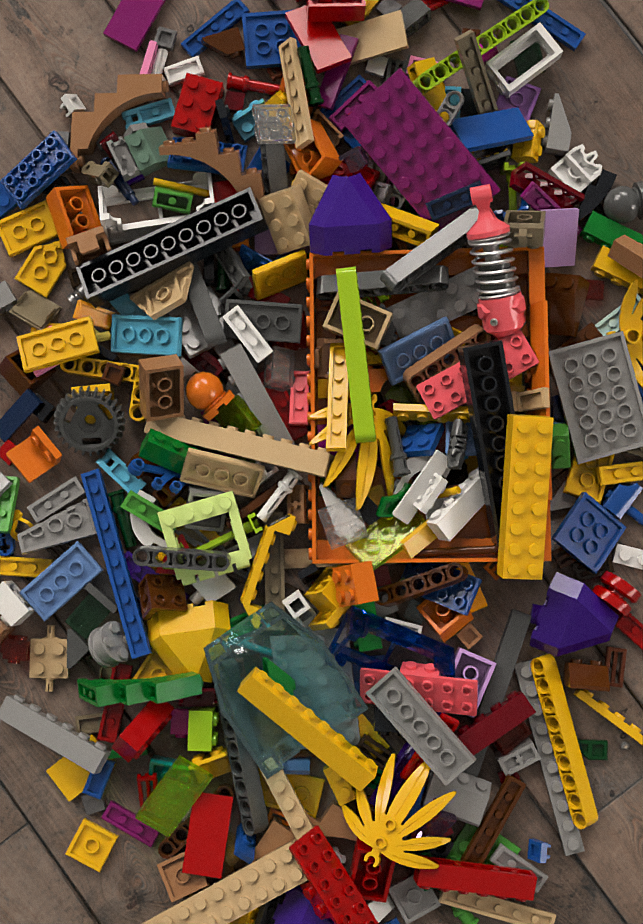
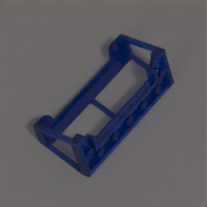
(362, 622)

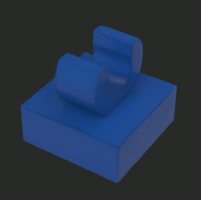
(538, 851)

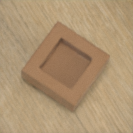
(469, 635)

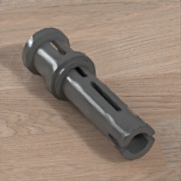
(398, 456)

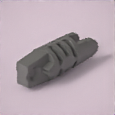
(457, 445)

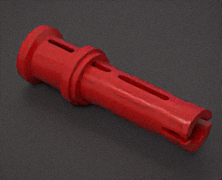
(247, 84)

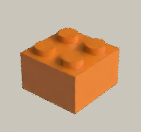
(355, 584)

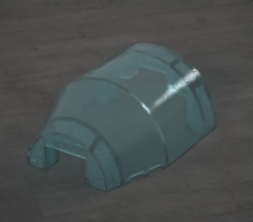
(298, 652)

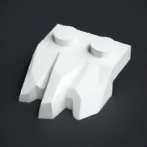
(577, 168)

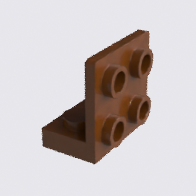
(161, 593)

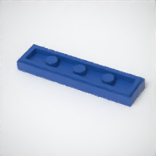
(222, 21)

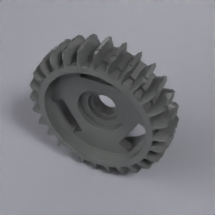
(88, 404)

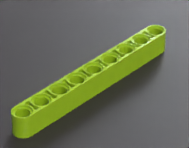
(487, 40)
(356, 355)

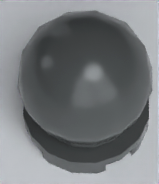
(624, 203)

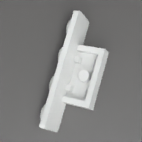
(424, 489)

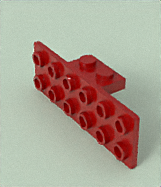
(328, 883)

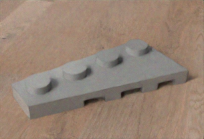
(65, 527)

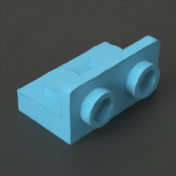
(244, 121)

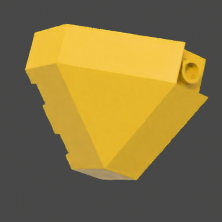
(182, 636)

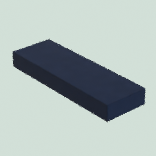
(451, 202)
(18, 414)

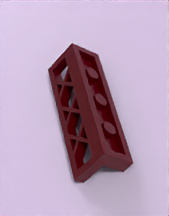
(520, 181)

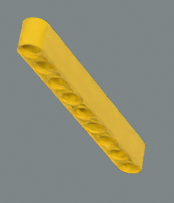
(564, 741)

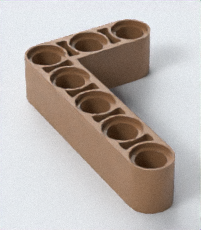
(437, 357)

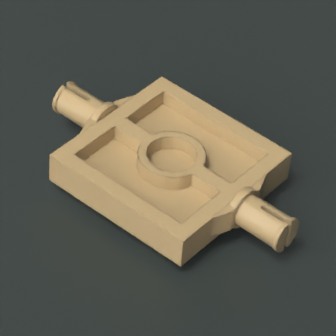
(48, 658)

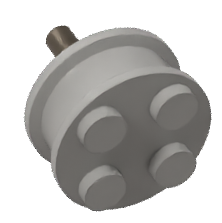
(108, 645)

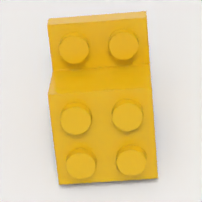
(323, 597)

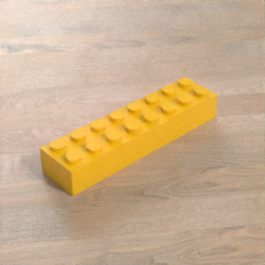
(524, 496)

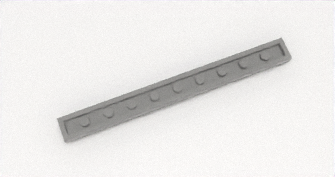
(568, 832)

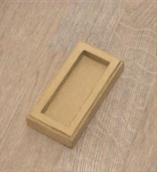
(533, 400)

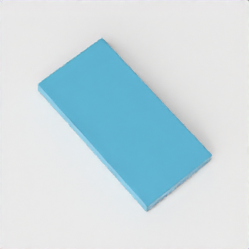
(146, 336)

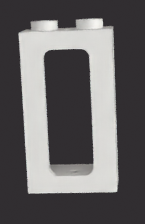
(537, 34)

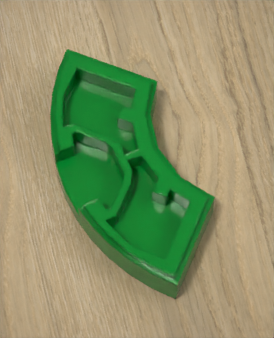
(389, 503)

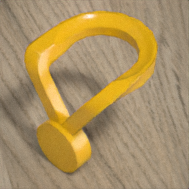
(18, 517)

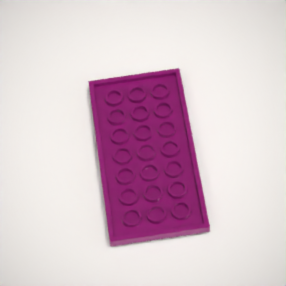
(414, 145)

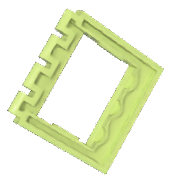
(199, 511)

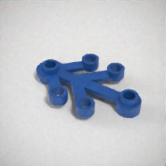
(137, 466)

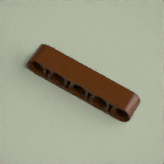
(430, 584)
(177, 842)

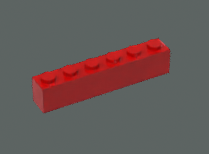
(478, 879)

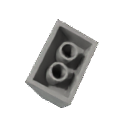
(470, 798)

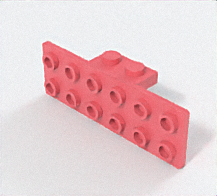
(446, 389)
(440, 692)

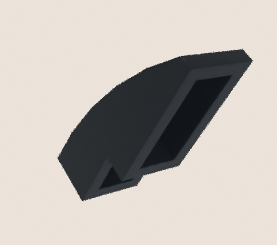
(595, 194)

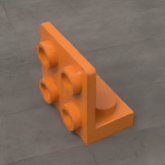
(34, 455)

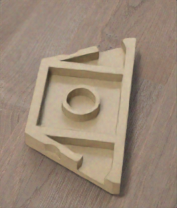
(165, 292)

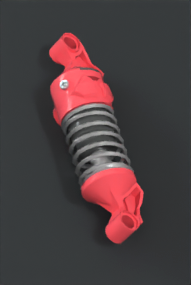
(500, 299)

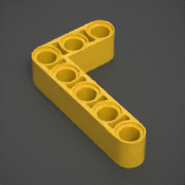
(97, 372)

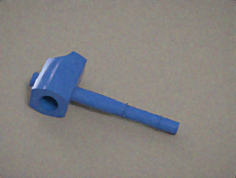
(619, 501)

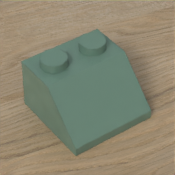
(145, 149)

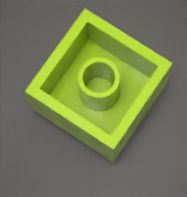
(202, 728)

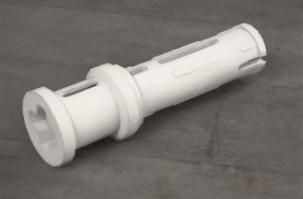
(284, 487)

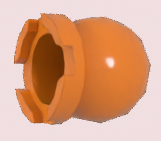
(207, 393)

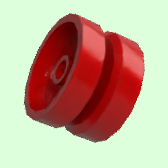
(617, 592)

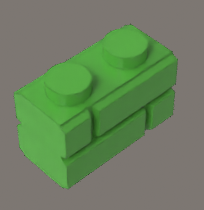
(172, 200)
(560, 447)

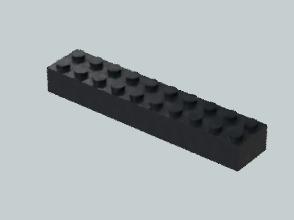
(171, 247)
(488, 404)

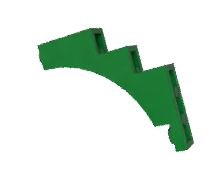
(132, 691)

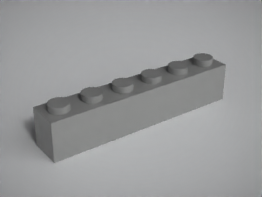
(253, 392)
(54, 734)

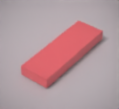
(298, 400)

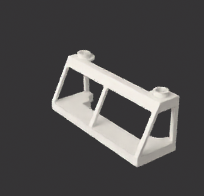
(124, 233)

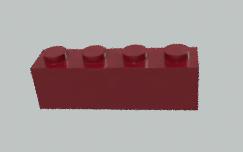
(495, 723)

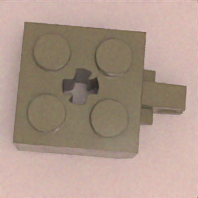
(526, 228)

